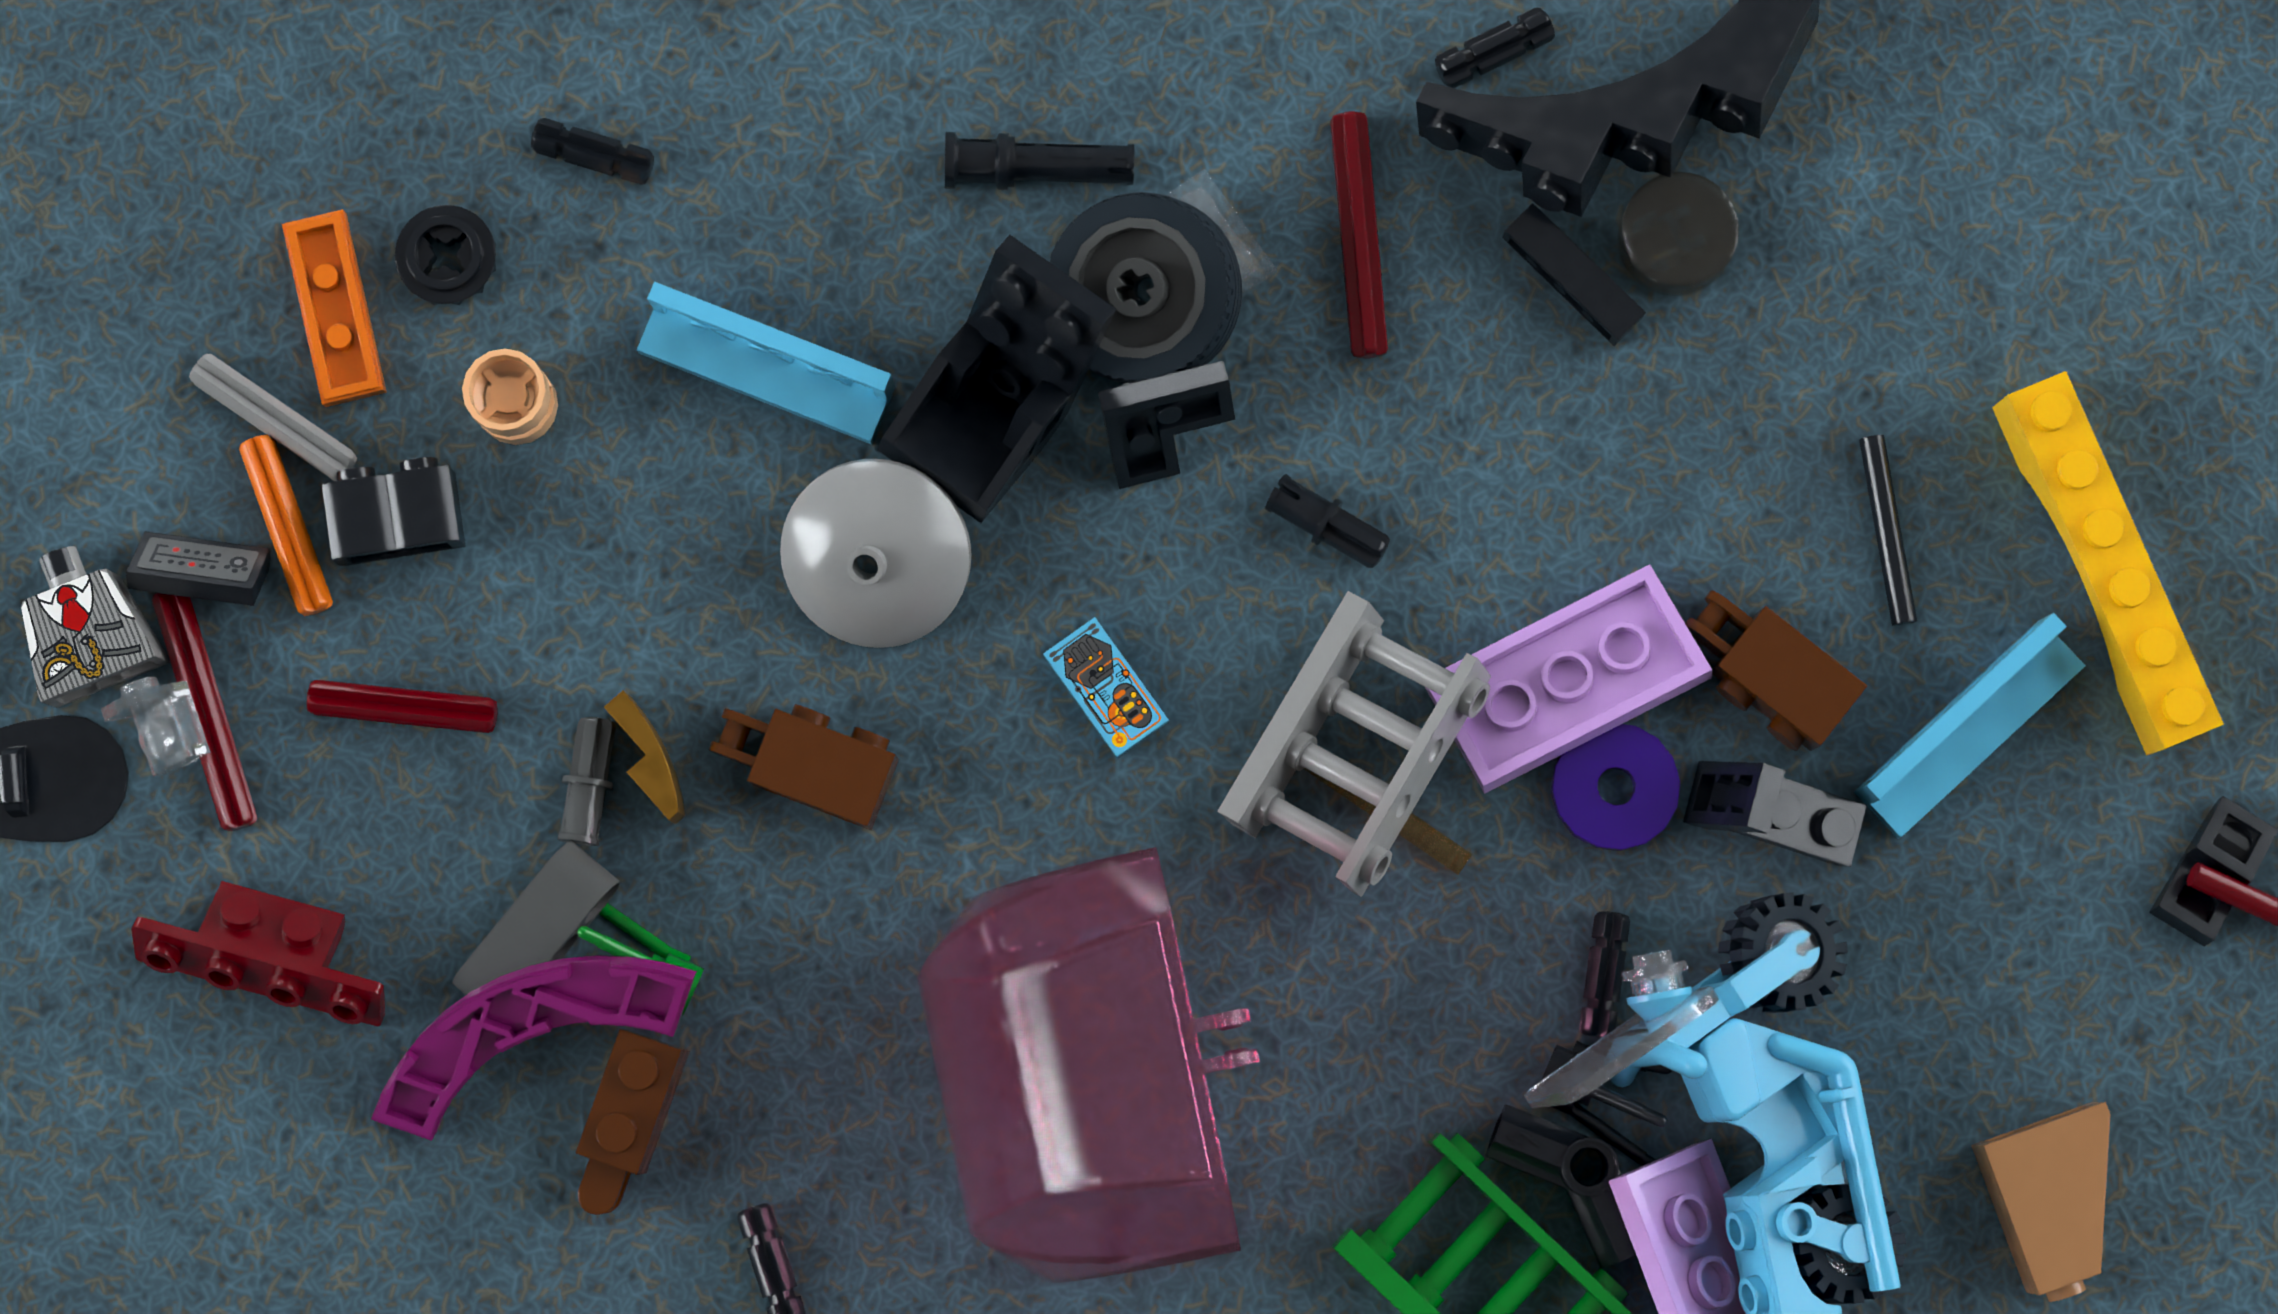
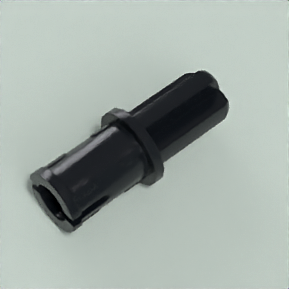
(1327, 522)

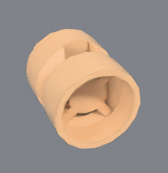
(510, 396)

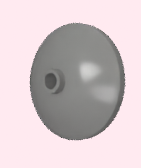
(897, 520)

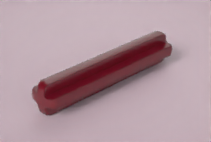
(402, 706)

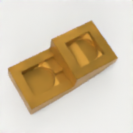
(655, 770)

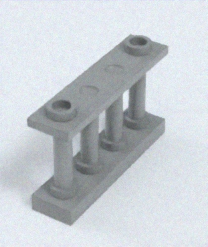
(1324, 690)

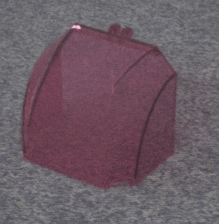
(1079, 1075)

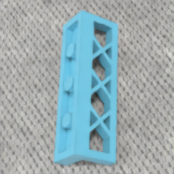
(766, 363)
(1971, 727)

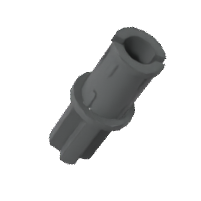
(587, 781)

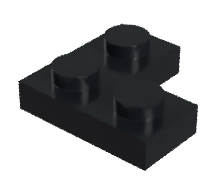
(1149, 412)

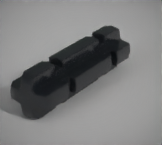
(1495, 47)
(592, 151)
(1604, 973)
(770, 1260)

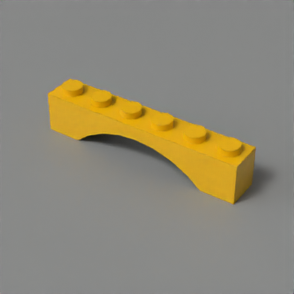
(2142, 635)

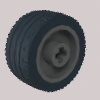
(1192, 274)

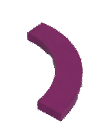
(520, 1008)

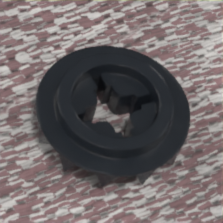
(445, 225)

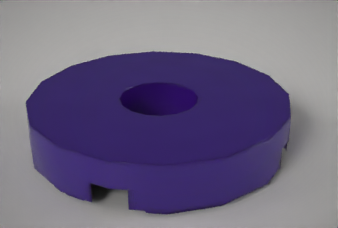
(1623, 825)

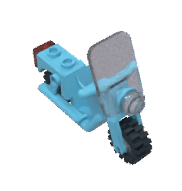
(1781, 1089)

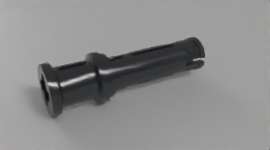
(1005, 161)

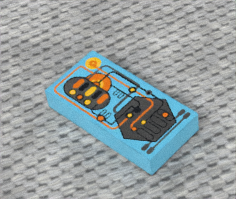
(1106, 687)

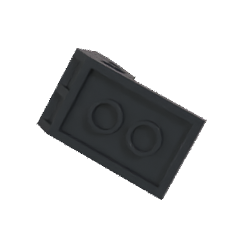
(1001, 380)

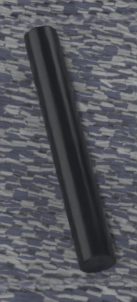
(1888, 530)

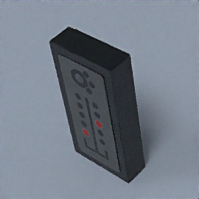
(198, 568)

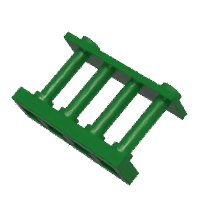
(1421, 1295)

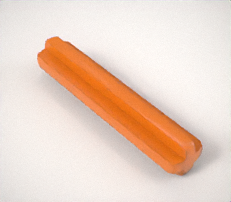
(285, 525)

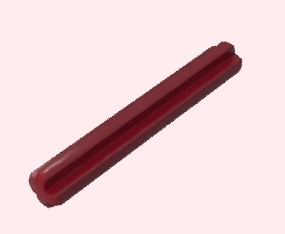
(1359, 235)
(192, 664)

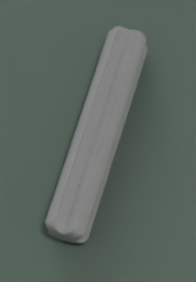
(271, 416)

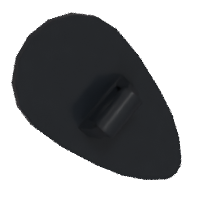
(59, 779)

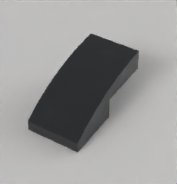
(2228, 842)

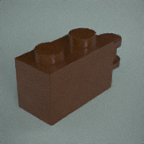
(1776, 673)
(813, 762)
(627, 1117)

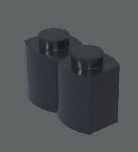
(393, 513)

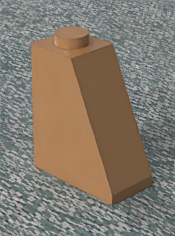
(2051, 1196)

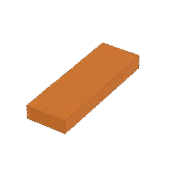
(334, 308)

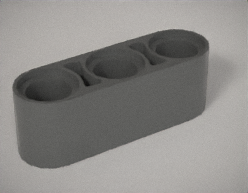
(542, 919)

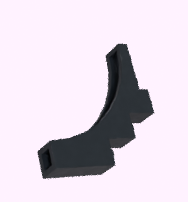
(1644, 121)

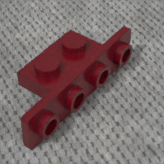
(266, 949)

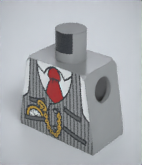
(85, 631)

